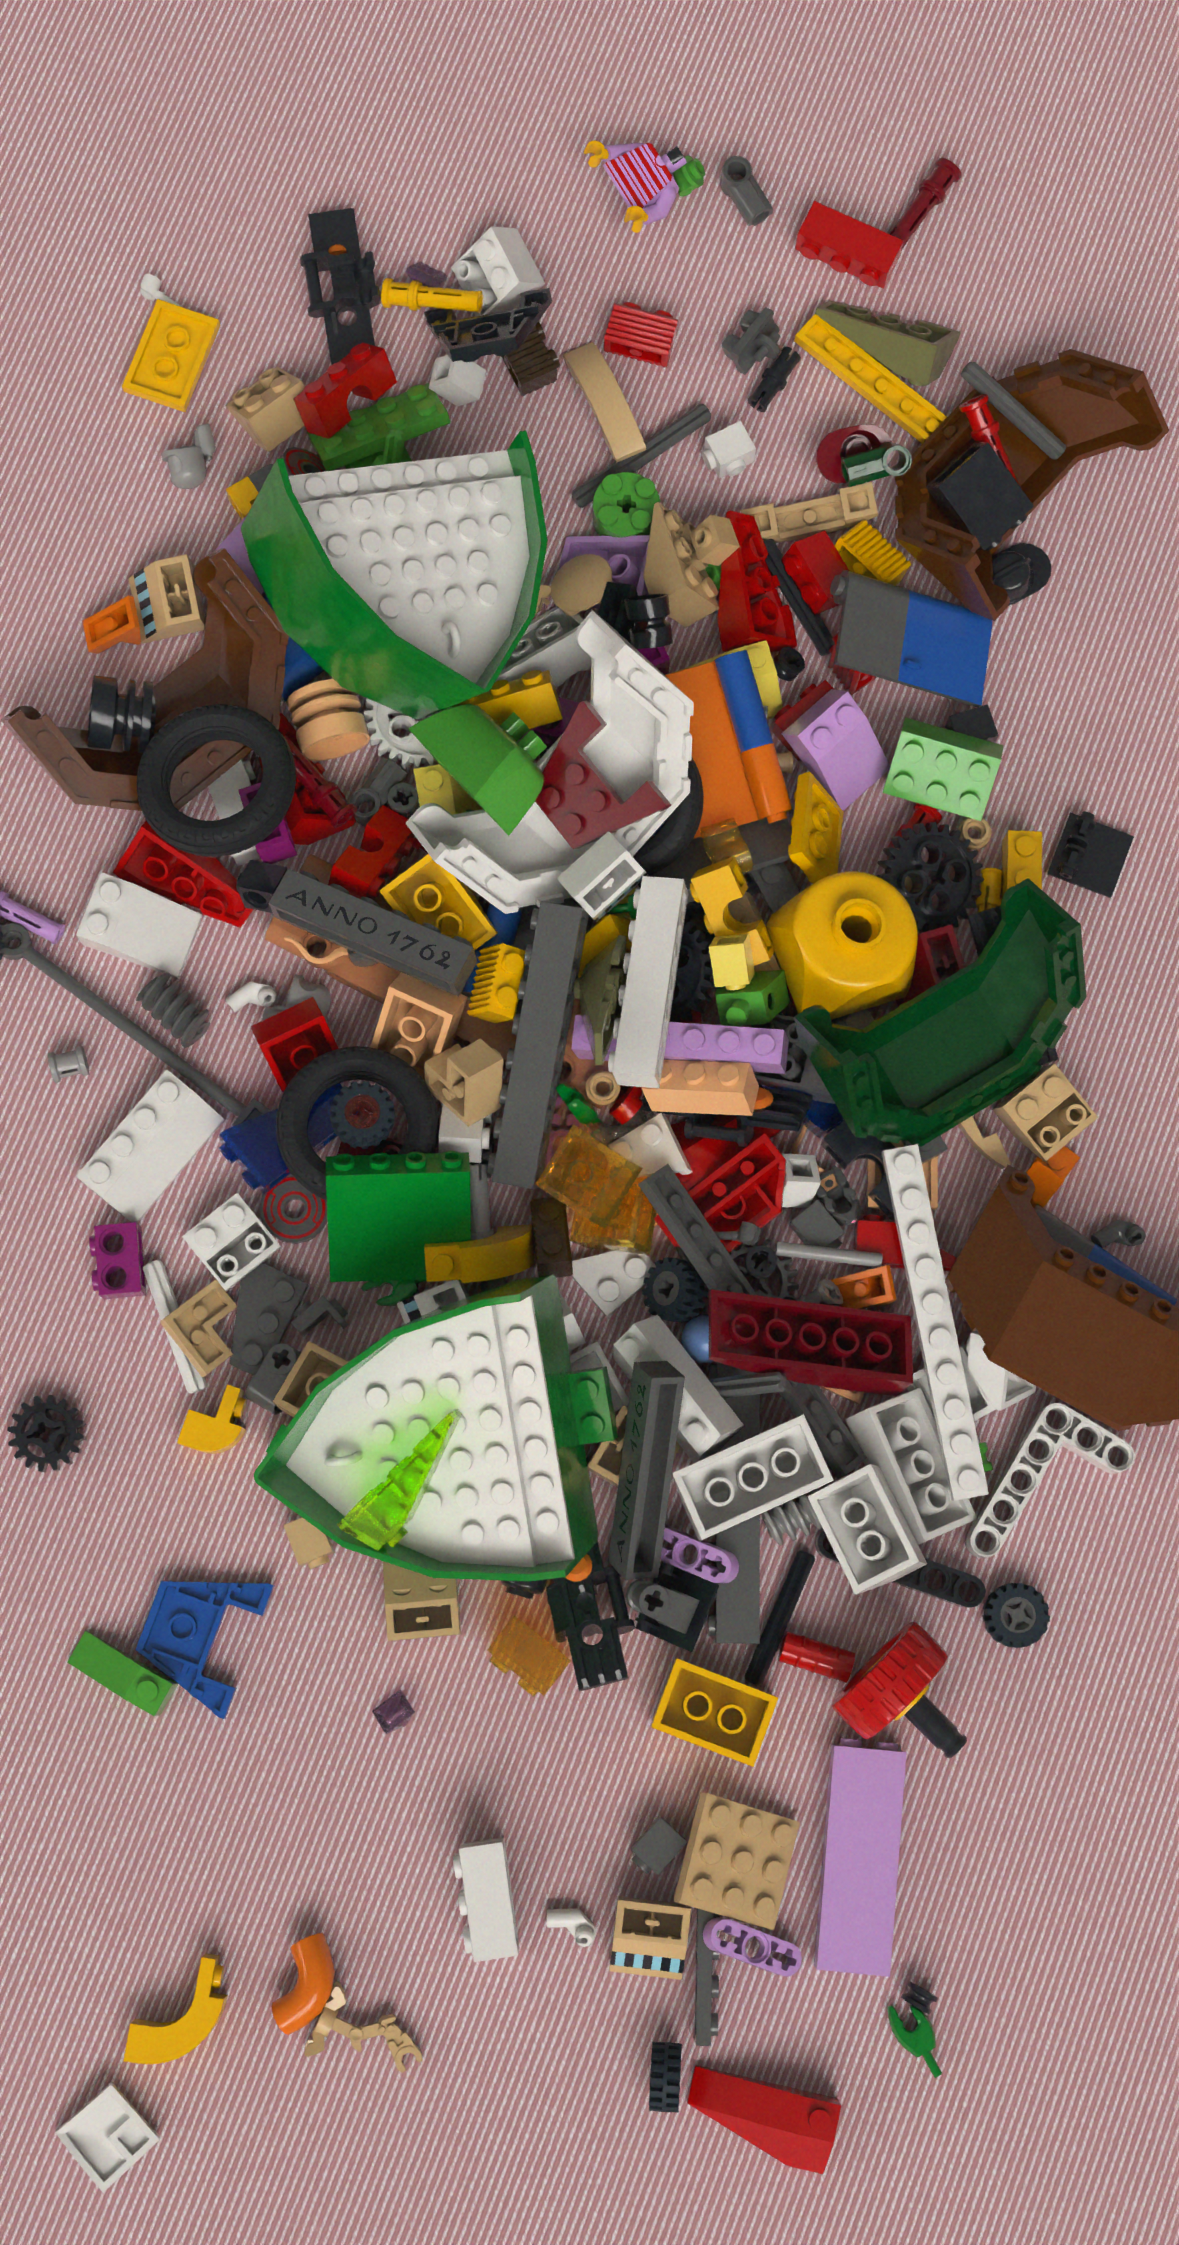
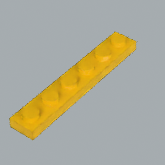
(869, 378)

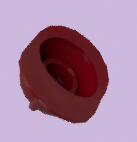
(845, 443)

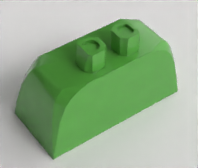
(487, 759)

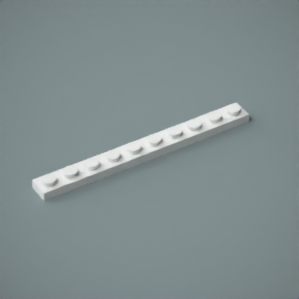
(935, 1323)

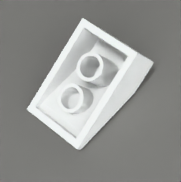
(138, 925)

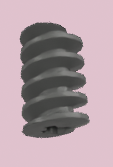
(174, 1010)

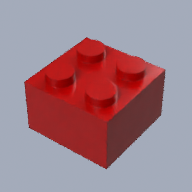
(293, 1039)

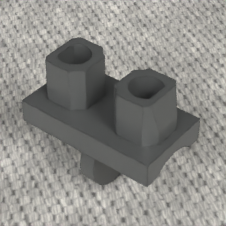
(756, 342)

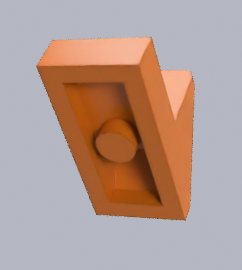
(113, 625)
(1050, 1174)
(867, 1288)

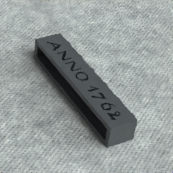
(374, 931)
(646, 1469)

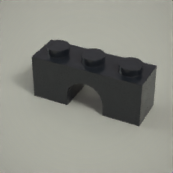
(848, 1148)

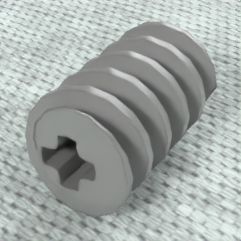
(790, 1517)

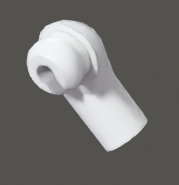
(252, 993)
(575, 1921)

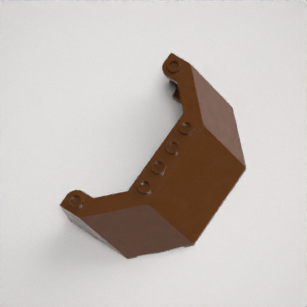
(1081, 401)
(236, 666)
(1064, 1316)

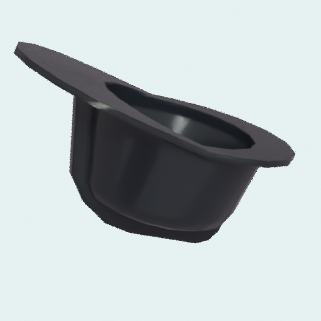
(1021, 570)

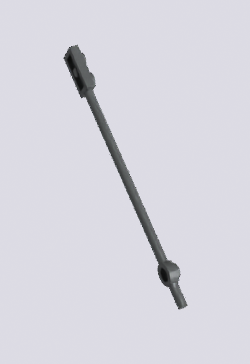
(24, 950)

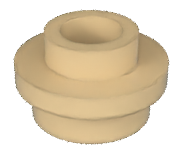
(981, 826)
(602, 1077)

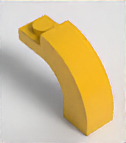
(482, 1259)
(165, 2041)

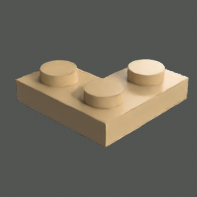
(193, 1331)

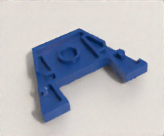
(184, 1630)

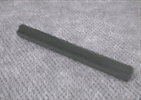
(654, 447)

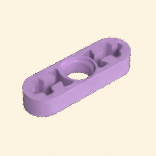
(705, 1551)
(737, 1949)

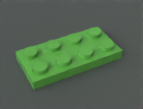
(411, 412)

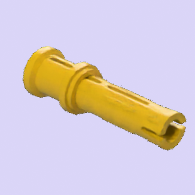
(416, 296)

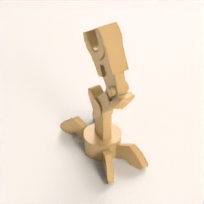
(397, 2040)

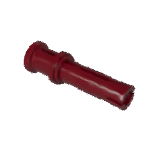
(930, 193)
(323, 793)

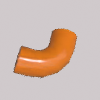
(312, 1986)

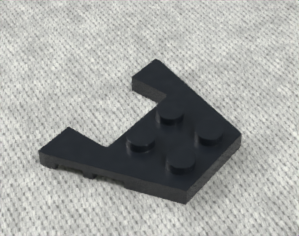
(489, 333)

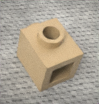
(308, 1543)

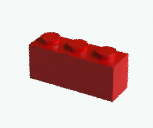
(848, 245)

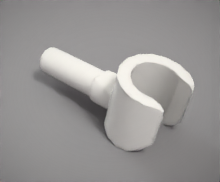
(150, 289)

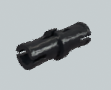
(774, 379)

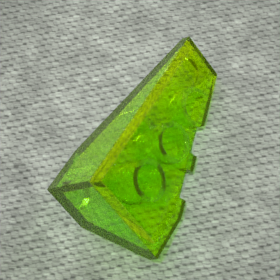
(391, 1505)

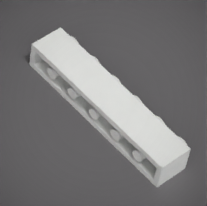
(649, 982)

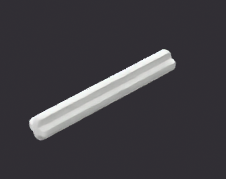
(166, 1303)

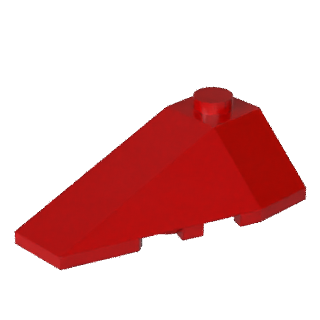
(748, 594)
(305, 820)
(182, 877)
(708, 1154)
(776, 2118)

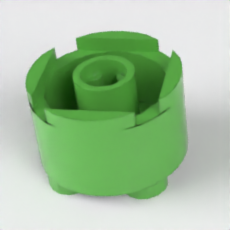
(621, 493)

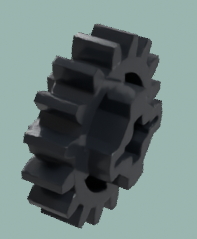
(43, 1418)

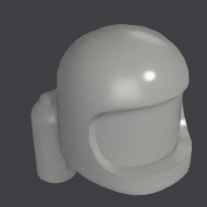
(187, 462)
(301, 991)

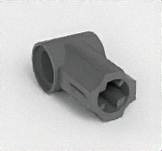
(745, 192)
(376, 788)

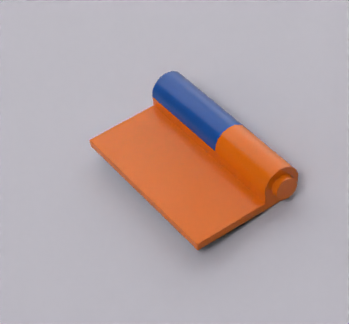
(733, 743)

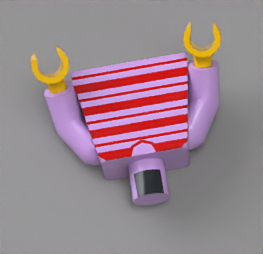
(640, 178)

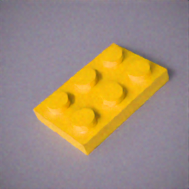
(171, 355)
(815, 829)

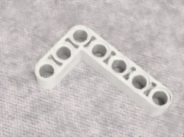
(1034, 1469)

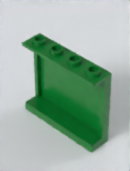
(391, 1207)

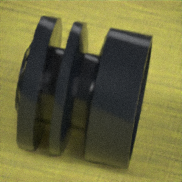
(120, 714)

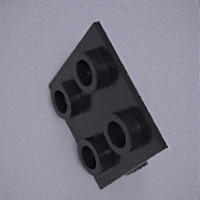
(1090, 854)
(691, 1585)

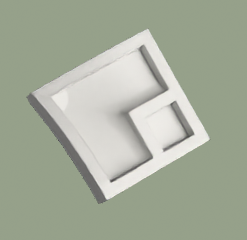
(107, 2136)

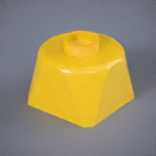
(846, 943)

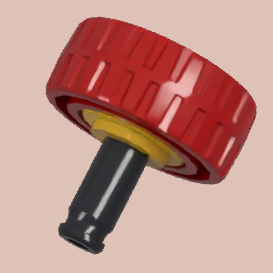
(895, 1686)

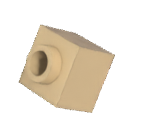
(714, 540)

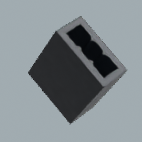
(980, 495)

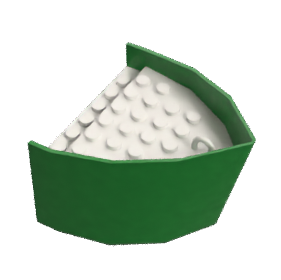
(405, 571)
(515, 1474)

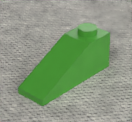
(123, 1674)

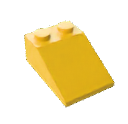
(438, 898)

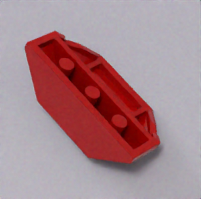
(741, 1190)

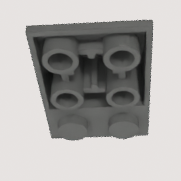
(800, 1072)

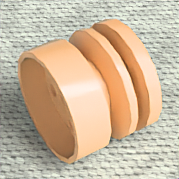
(327, 720)

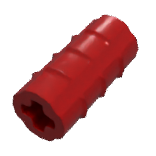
(816, 1656)

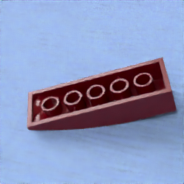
(812, 1342)

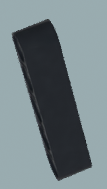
(915, 1580)

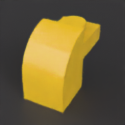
(219, 1433)

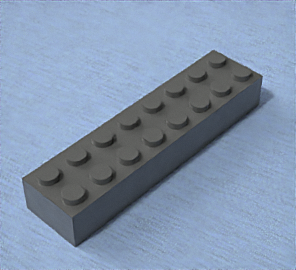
(539, 1045)

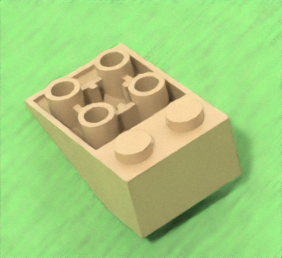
(675, 569)
(419, 1605)

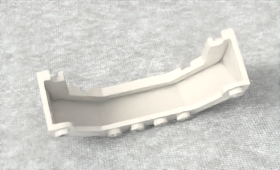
(642, 742)

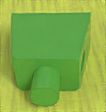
(752, 1003)

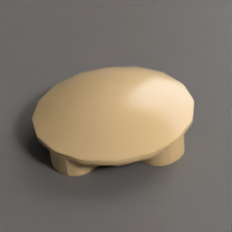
(580, 583)

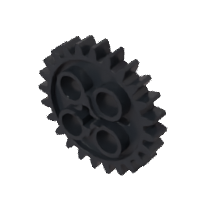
(952, 894)
(694, 977)

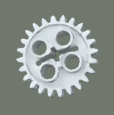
(382, 727)

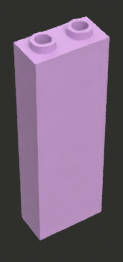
(860, 1858)

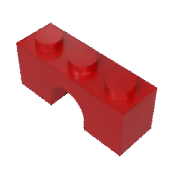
(324, 401)
(386, 843)

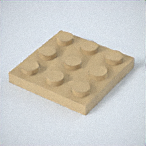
(736, 1861)

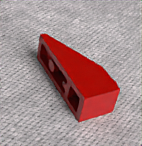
(882, 1237)

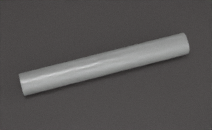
(829, 1254)

